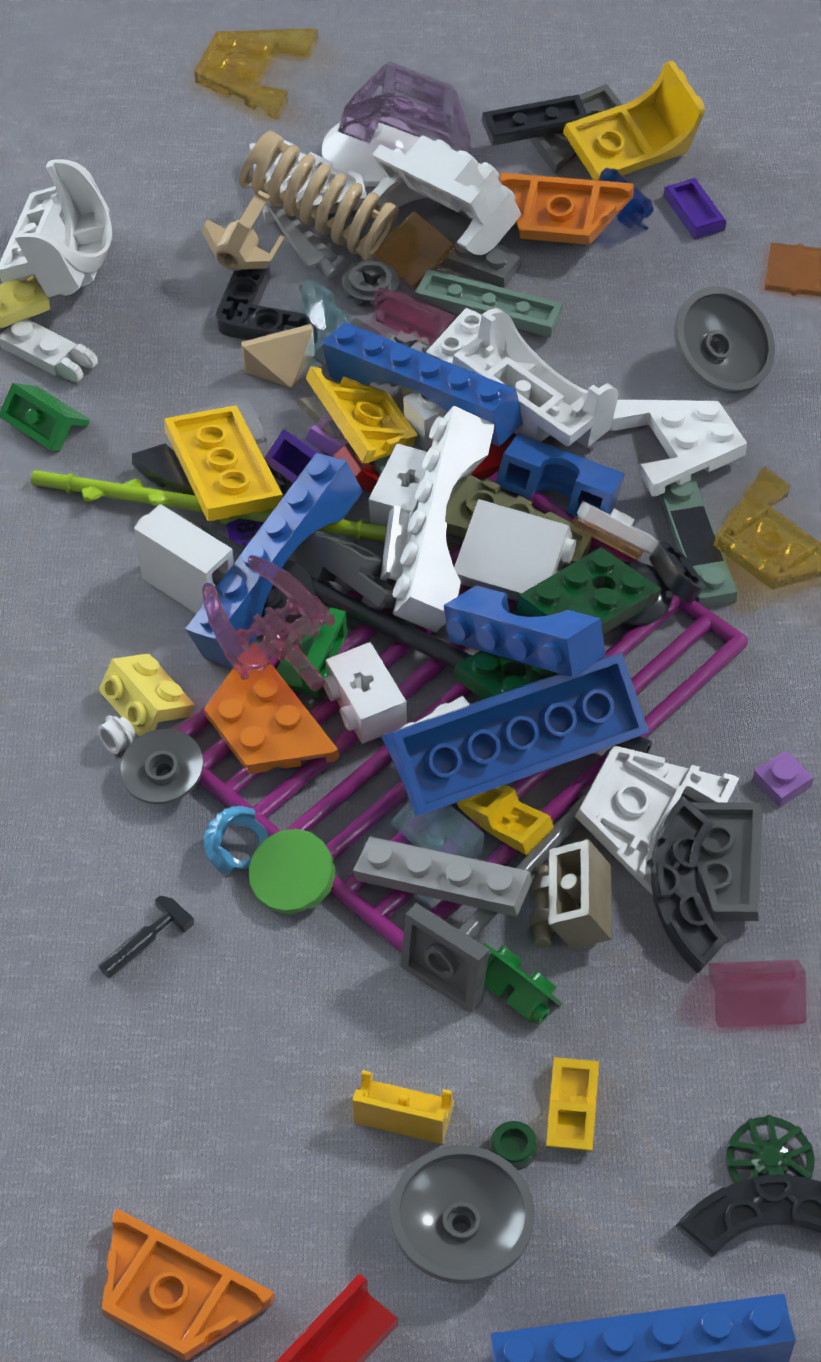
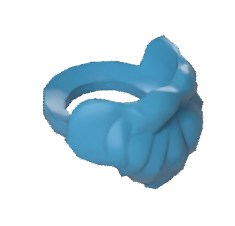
(237, 816)

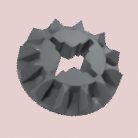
(372, 272)

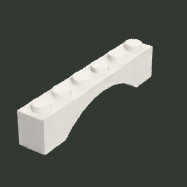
(428, 573)

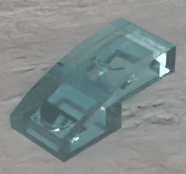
(321, 307)

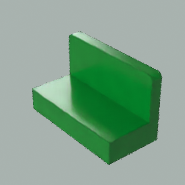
(40, 415)
(317, 650)

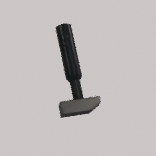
(140, 940)

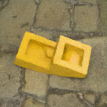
(507, 818)
(572, 1104)

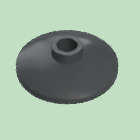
(159, 752)

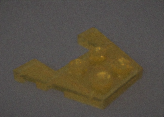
(240, 59)
(766, 540)

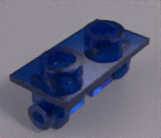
(636, 209)

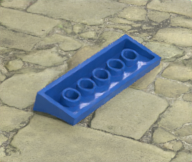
(516, 734)

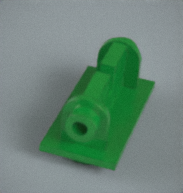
(530, 993)

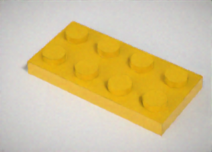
(223, 463)

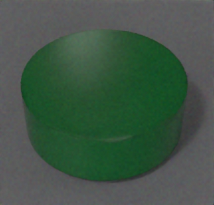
(515, 1143)

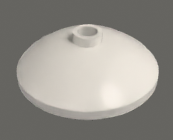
(356, 155)

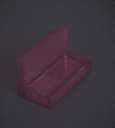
(410, 314)
(759, 993)

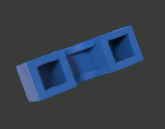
(539, 466)

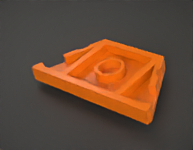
(565, 207)
(266, 722)
(174, 1291)

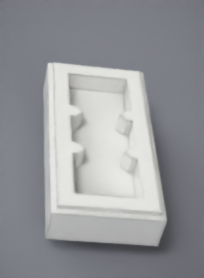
(617, 525)

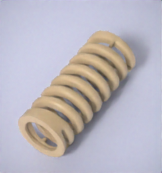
(264, 156)

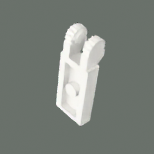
(47, 350)

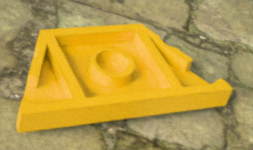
(363, 415)

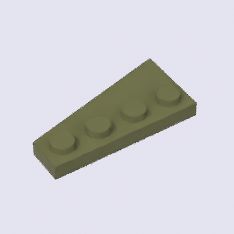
(470, 489)

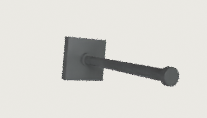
(450, 956)

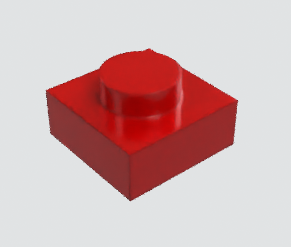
(363, 472)

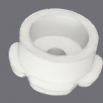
(116, 734)

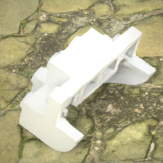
(454, 181)
(56, 253)
(545, 398)

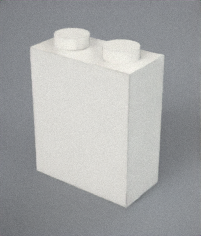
(512, 549)
(179, 556)

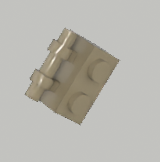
(572, 897)

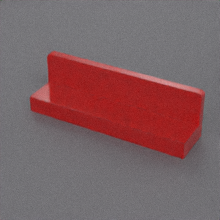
(345, 1330)

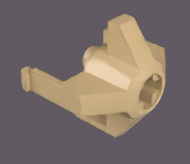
(237, 244)

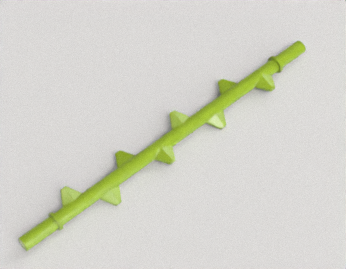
(134, 491)

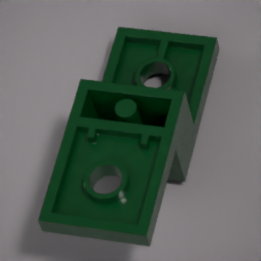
(620, 597)

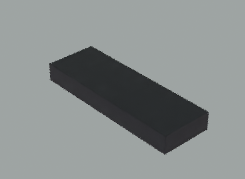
(532, 119)

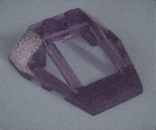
(399, 112)

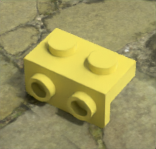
(21, 301)
(144, 692)

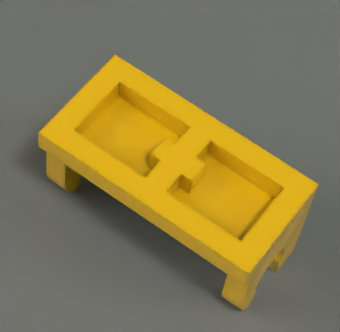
(402, 1109)

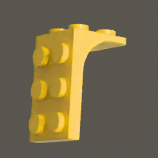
(642, 131)

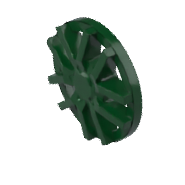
(769, 1155)

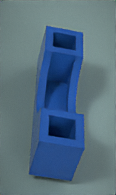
(554, 642)

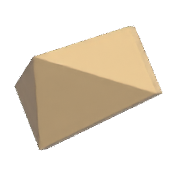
(280, 355)

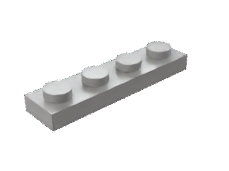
(443, 876)

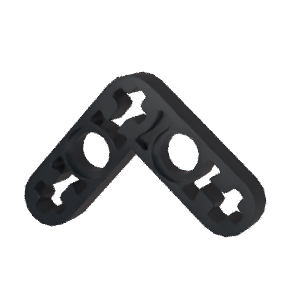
(250, 313)

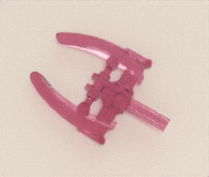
(280, 637)

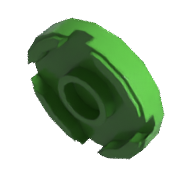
(292, 871)

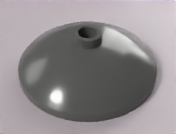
(736, 333)
(466, 1188)

